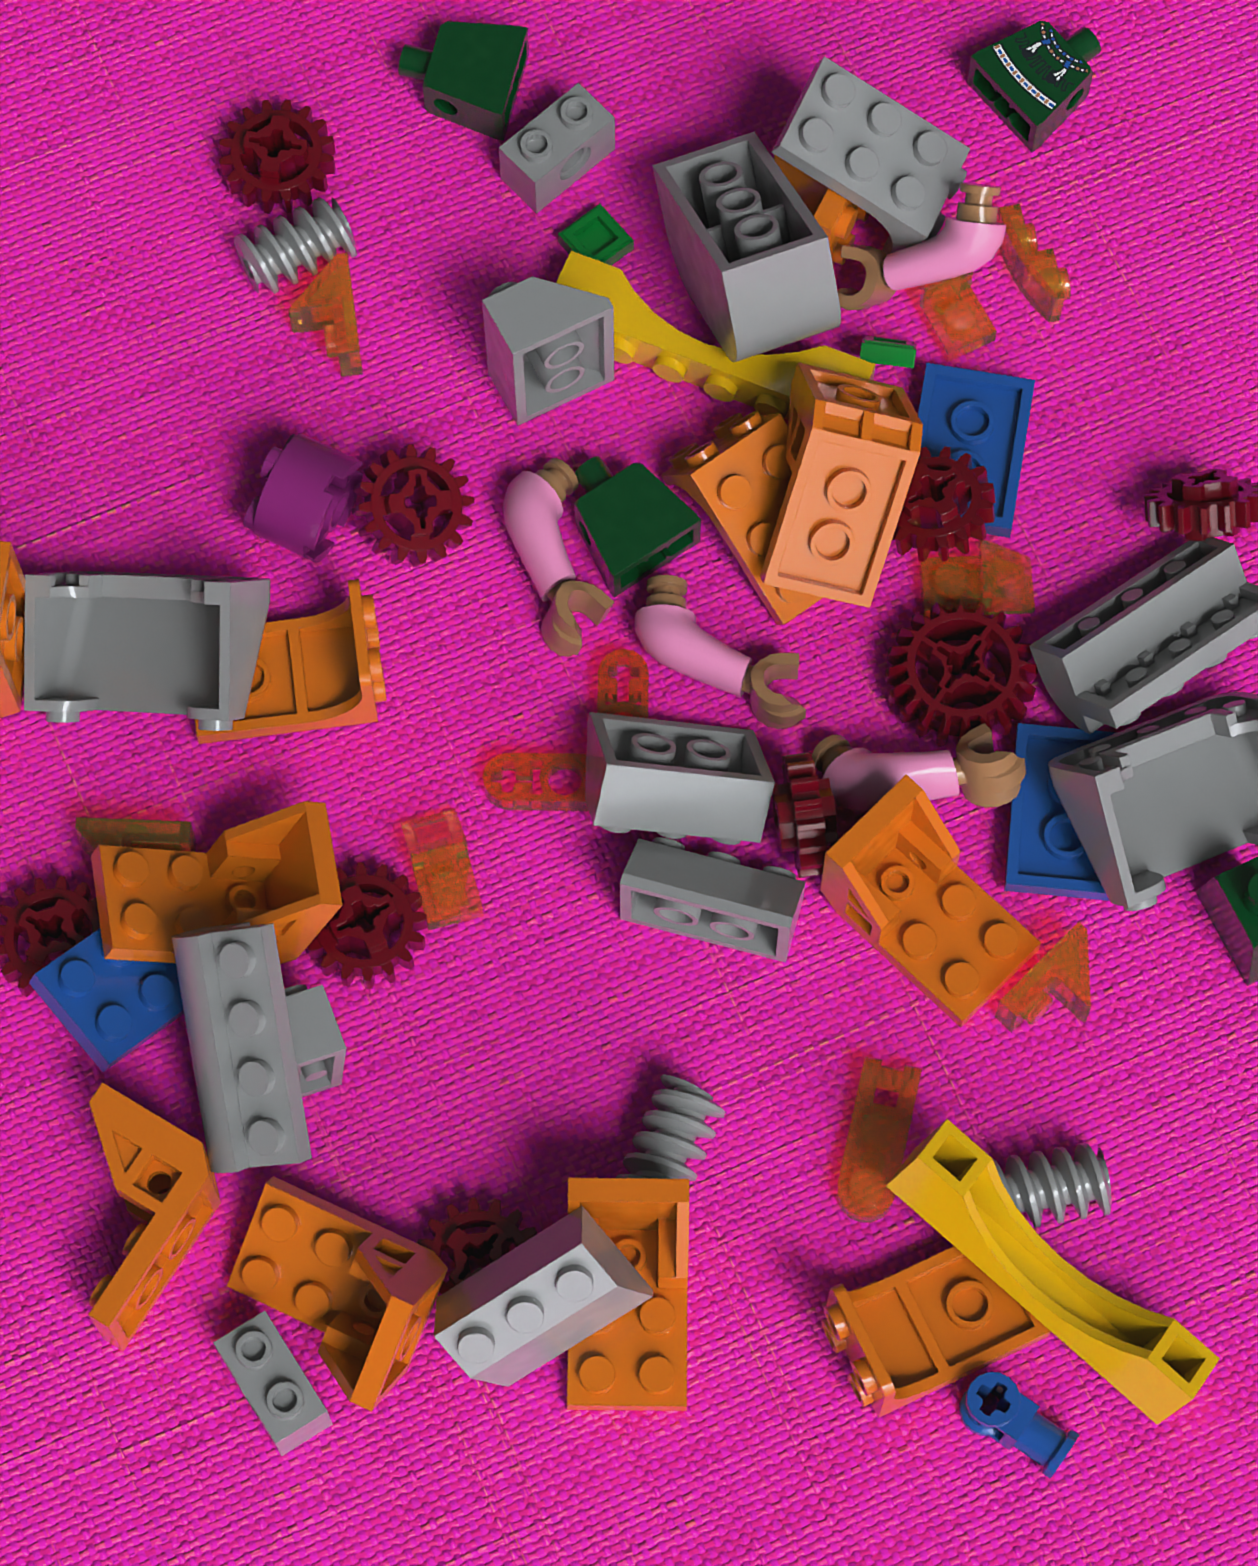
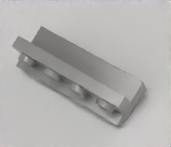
(1149, 635)
(241, 1046)

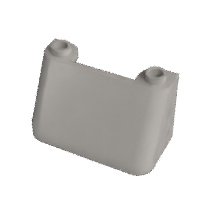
(142, 644)
(1164, 794)

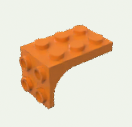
(741, 488)
(314, 673)
(924, 1329)

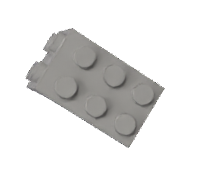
(873, 153)

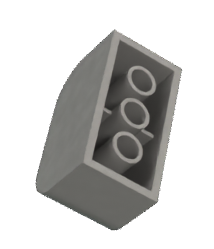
(747, 247)

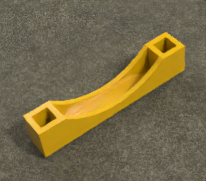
(677, 357)
(1133, 1348)

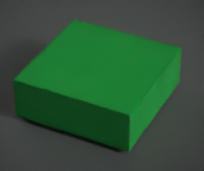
(597, 237)
(888, 351)

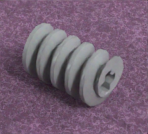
(295, 244)
(672, 1132)
(1059, 1183)

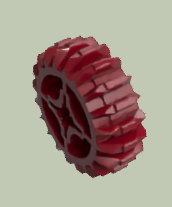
(927, 645)

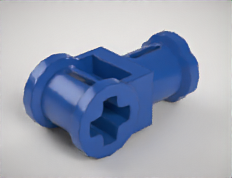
(1015, 1422)

